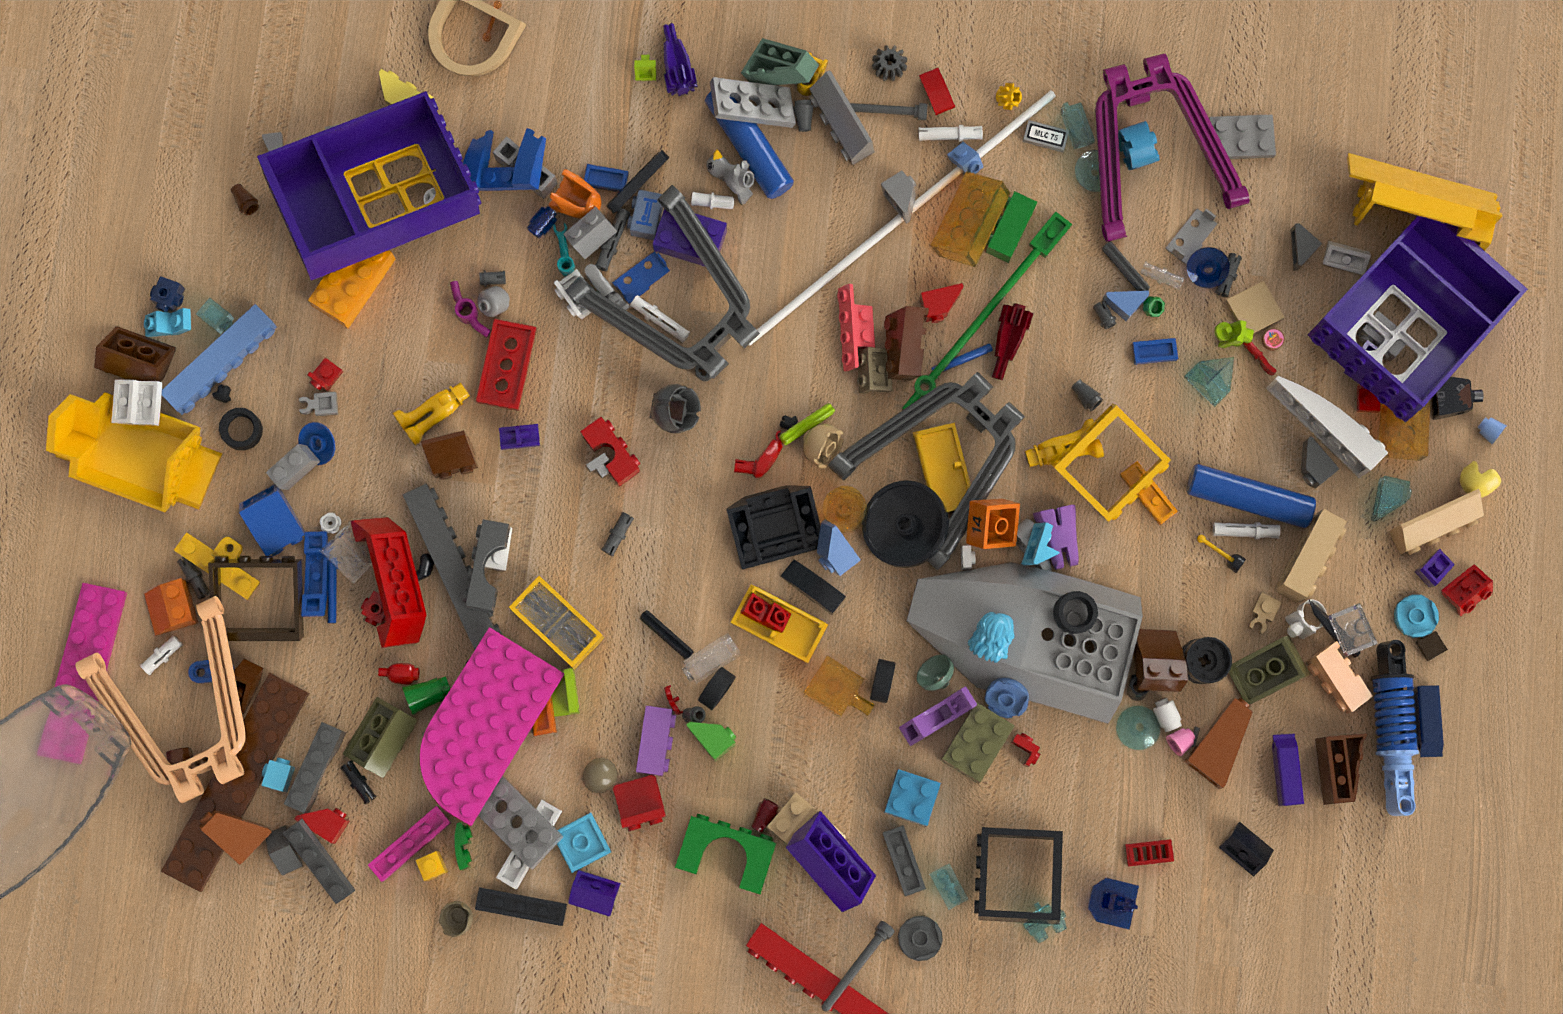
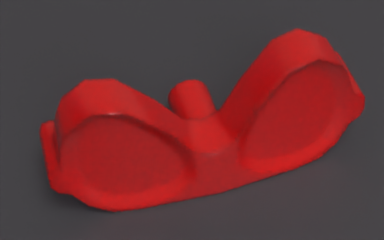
(671, 701)

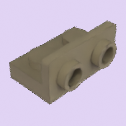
(872, 371)

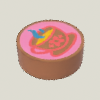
(1273, 339)

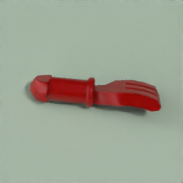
(1257, 354)

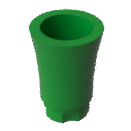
(426, 694)

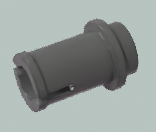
(492, 278)
(1104, 315)
(694, 714)

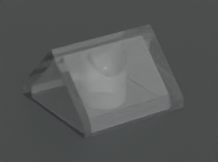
(1353, 629)

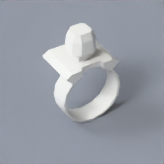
(1298, 625)

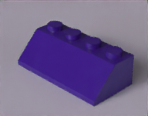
(831, 862)

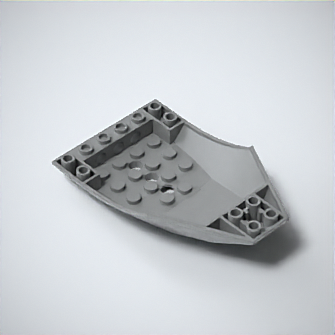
(1055, 675)

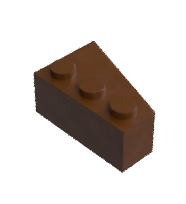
(903, 342)

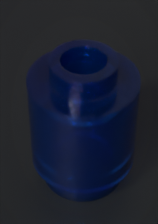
(542, 221)

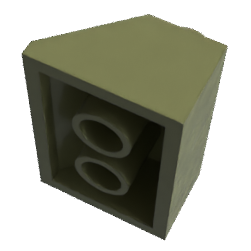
(380, 737)

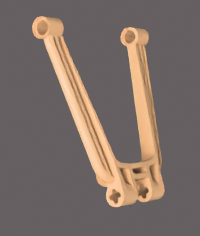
(221, 756)

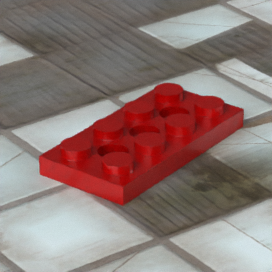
(496, 354)

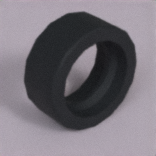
(228, 417)
(1091, 609)
(882, 681)
(716, 688)

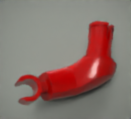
(764, 461)

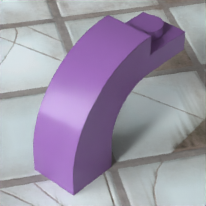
(938, 716)

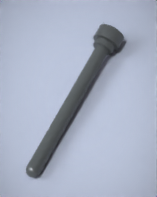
(918, 111)
(883, 932)

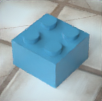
(912, 797)

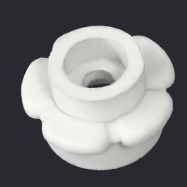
(330, 517)

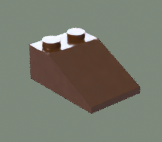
(450, 455)
(1160, 661)

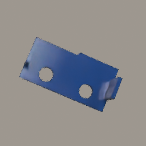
(641, 277)

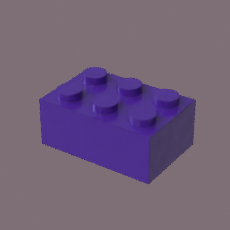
(673, 242)

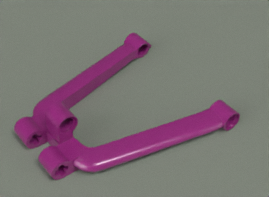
(1136, 92)

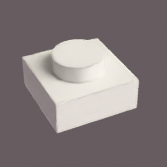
(967, 558)

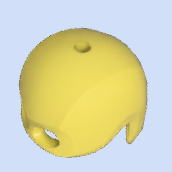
(1472, 480)

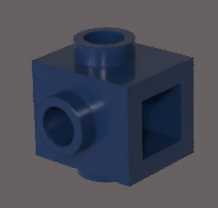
(167, 294)

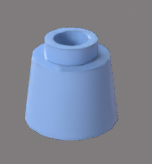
(1491, 429)

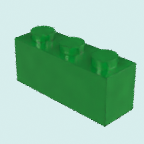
(1010, 226)

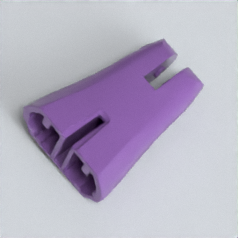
(1062, 534)

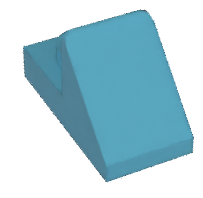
(1037, 548)

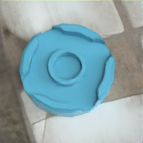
(1416, 616)

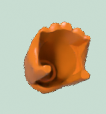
(574, 196)

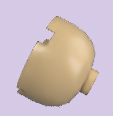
(822, 444)

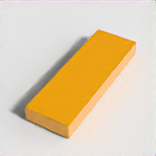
(1152, 497)

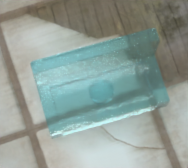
(1077, 125)

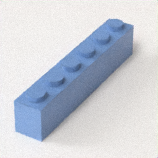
(218, 360)

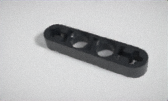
(637, 181)

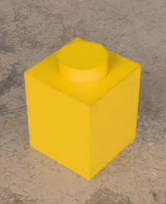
(431, 866)

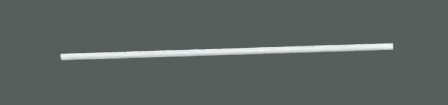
(897, 220)

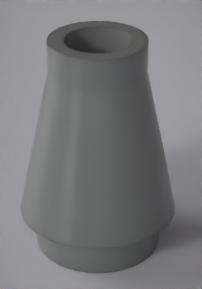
(803, 112)
(1088, 396)

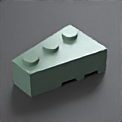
(779, 64)

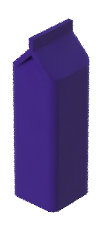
(1287, 770)

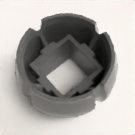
(680, 413)

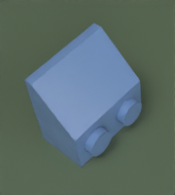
(834, 550)

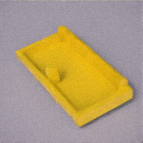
(943, 463)
(800, 634)

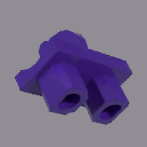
(519, 436)

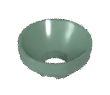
(933, 670)

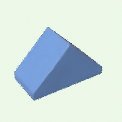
(1125, 302)

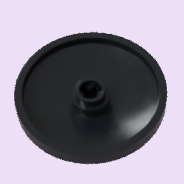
(905, 524)

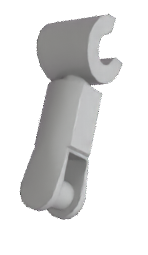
(603, 286)

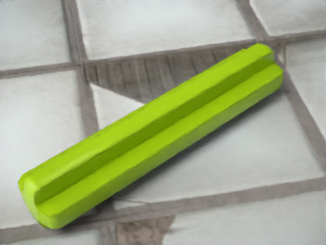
(807, 424)

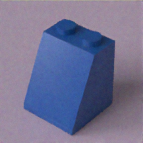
(271, 520)

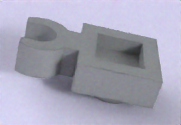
(323, 404)

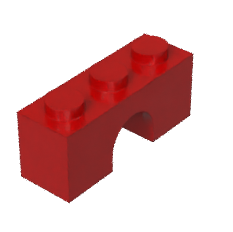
(600, 435)

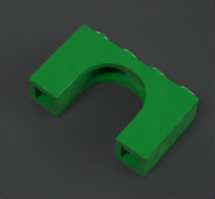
(702, 832)

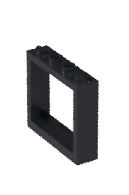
(981, 883)

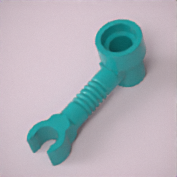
(564, 261)

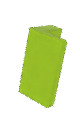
(565, 695)

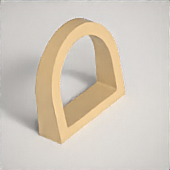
(497, 59)

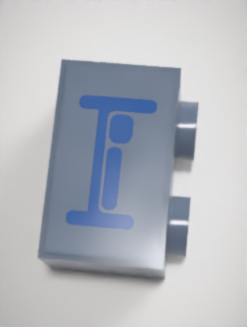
(646, 215)

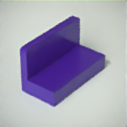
(593, 893)

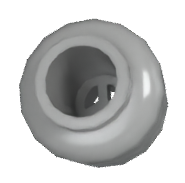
(493, 301)

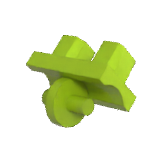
(1233, 334)

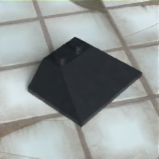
(774, 524)

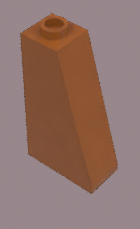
(1219, 746)

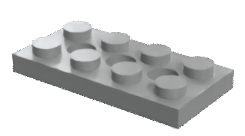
(744, 110)
(532, 820)

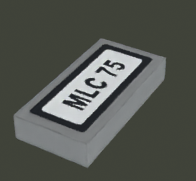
(1045, 136)

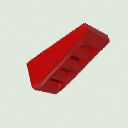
(1168, 851)

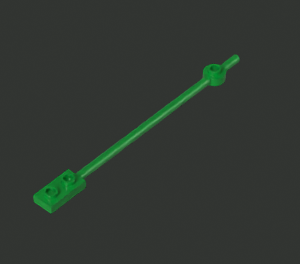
(1042, 245)

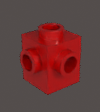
(369, 609)

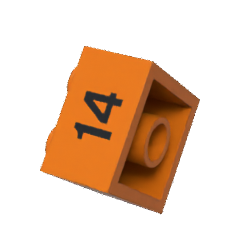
(992, 523)

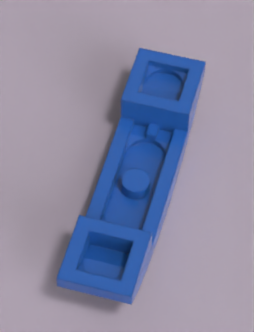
(316, 575)

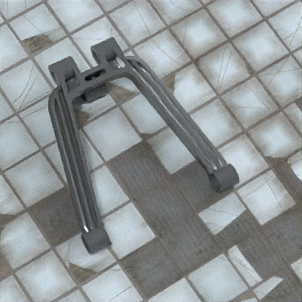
(705, 351)
(979, 416)

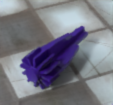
(679, 75)

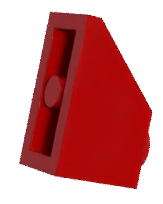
(940, 302)
(326, 823)

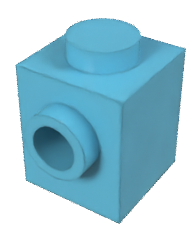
(277, 774)

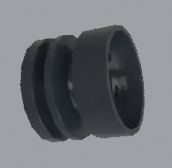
(1217, 659)

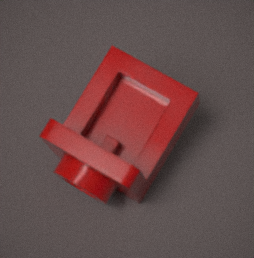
(1025, 743)

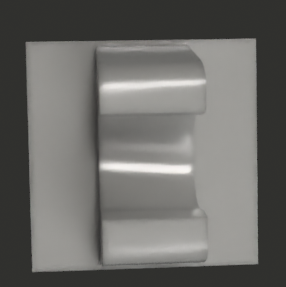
(598, 464)

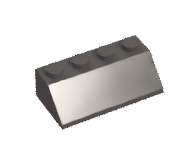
(841, 118)

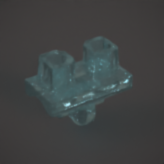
(948, 886)
(1038, 930)

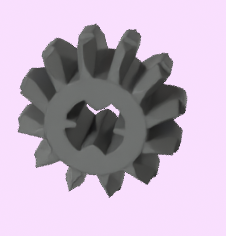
(881, 61)

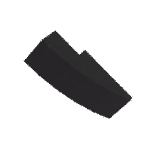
(813, 586)

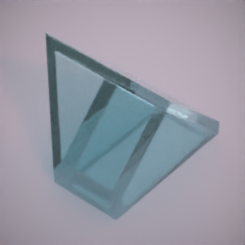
(1212, 378)

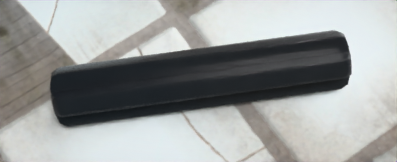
(666, 634)

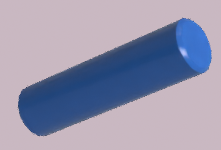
(758, 152)
(1251, 496)

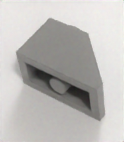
(901, 194)

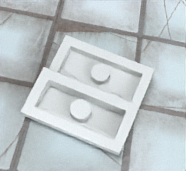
(136, 402)

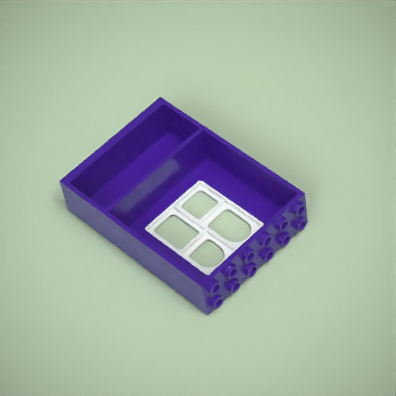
(1441, 281)

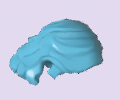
(992, 637)

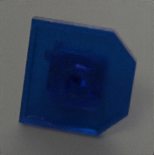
(1113, 902)

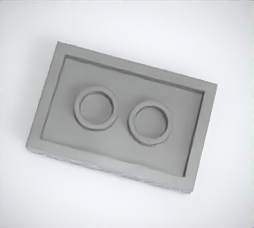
(1246, 135)

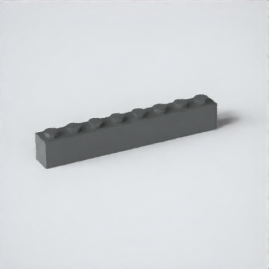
(447, 558)

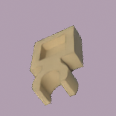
(1264, 609)

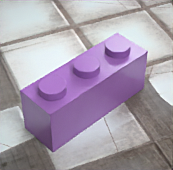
(655, 741)

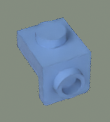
(966, 158)

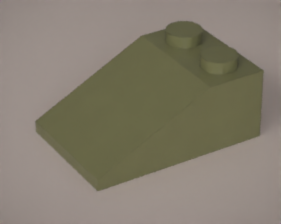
(1268, 670)

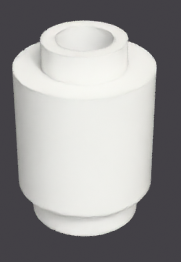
(1167, 714)

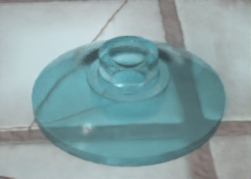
(1083, 168)
(1130, 735)

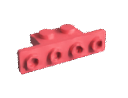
(855, 325)

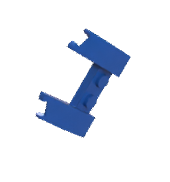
(521, 177)

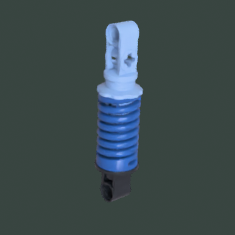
(1395, 739)

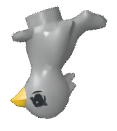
(735, 176)

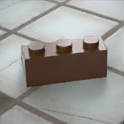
(133, 356)

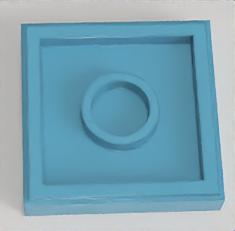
(582, 843)

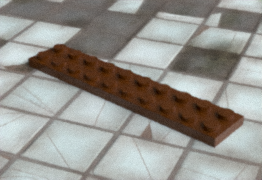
(265, 731)

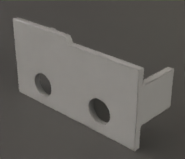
(1192, 236)

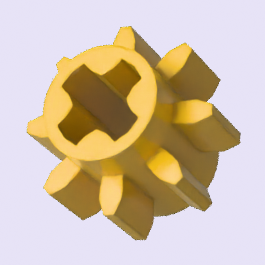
(1008, 96)

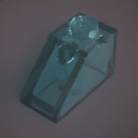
(1390, 495)

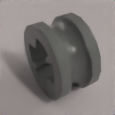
(699, 374)

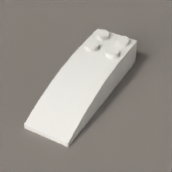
(1331, 425)

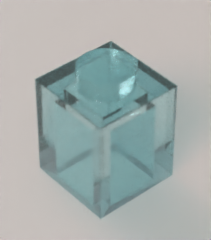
(215, 316)

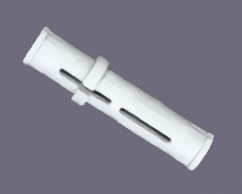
(951, 133)
(639, 304)
(1254, 530)

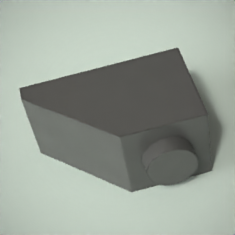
(1316, 463)

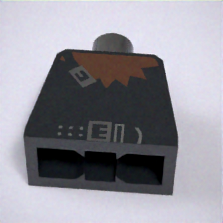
(1455, 398)

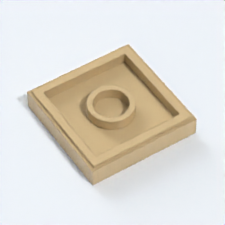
(1255, 307)

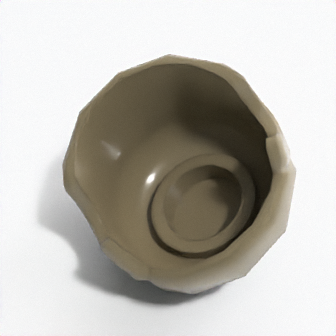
(600, 775)
(456, 918)

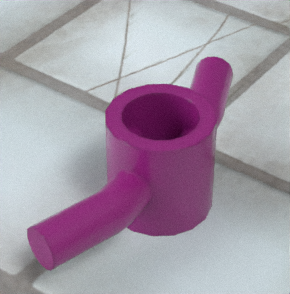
(465, 302)

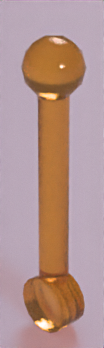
(486, 36)

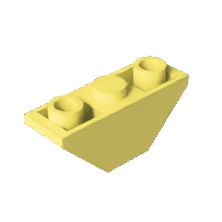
(394, 89)

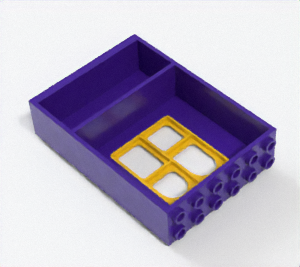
(322, 206)

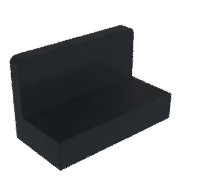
(1247, 849)

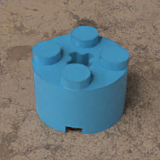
(1138, 145)

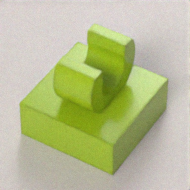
(645, 69)

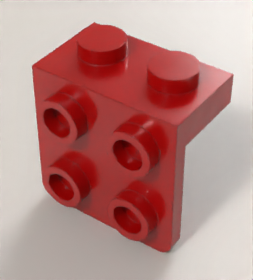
(639, 802)

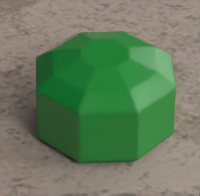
(1153, 306)

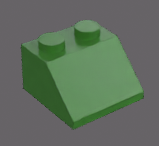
(713, 738)

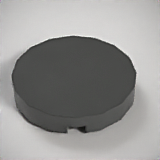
(920, 938)

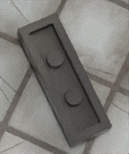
(904, 860)

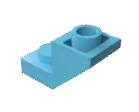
(166, 323)

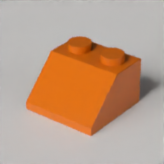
(171, 606)

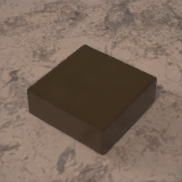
(1431, 646)

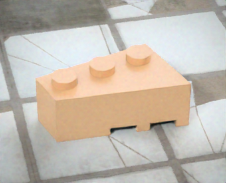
(1339, 678)

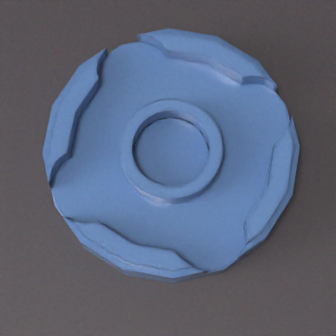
(1007, 697)

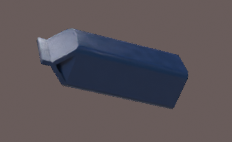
(1428, 721)

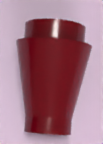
(764, 815)

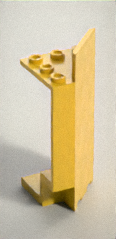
(1426, 196)
(132, 461)

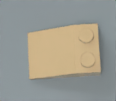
(792, 818)

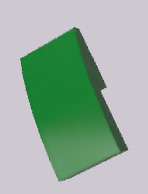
(462, 838)

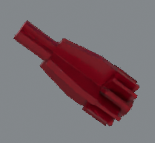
(1013, 325)

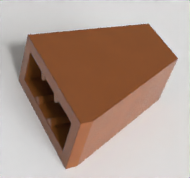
(234, 834)

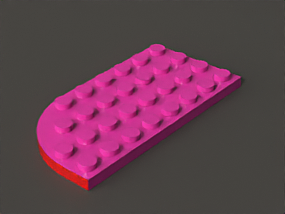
(483, 724)

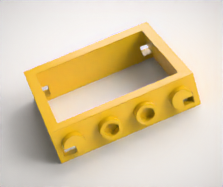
(1087, 437)

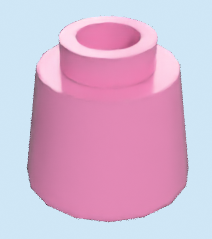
(1181, 741)

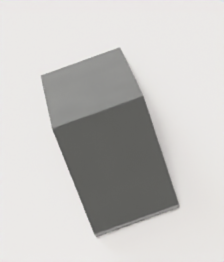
(1303, 245)
(282, 852)

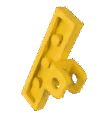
(201, 555)

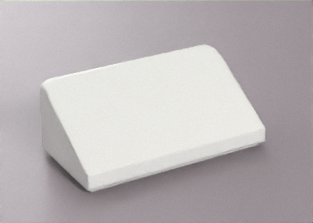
(1346, 258)

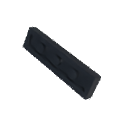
(521, 906)

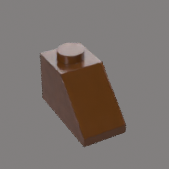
(247, 680)

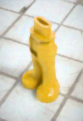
(441, 404)
(1052, 448)

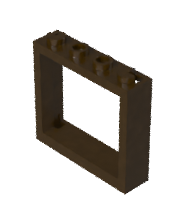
(261, 634)

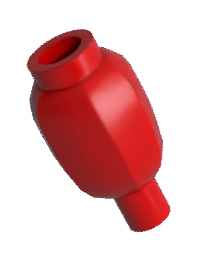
(400, 673)

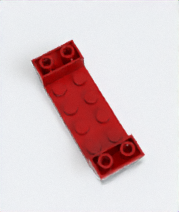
(395, 580)

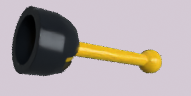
(1234, 561)

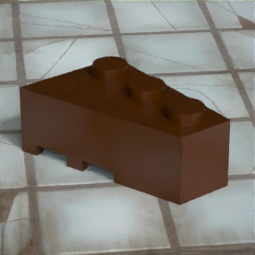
(1339, 766)

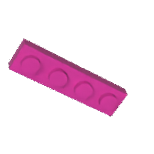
(409, 844)

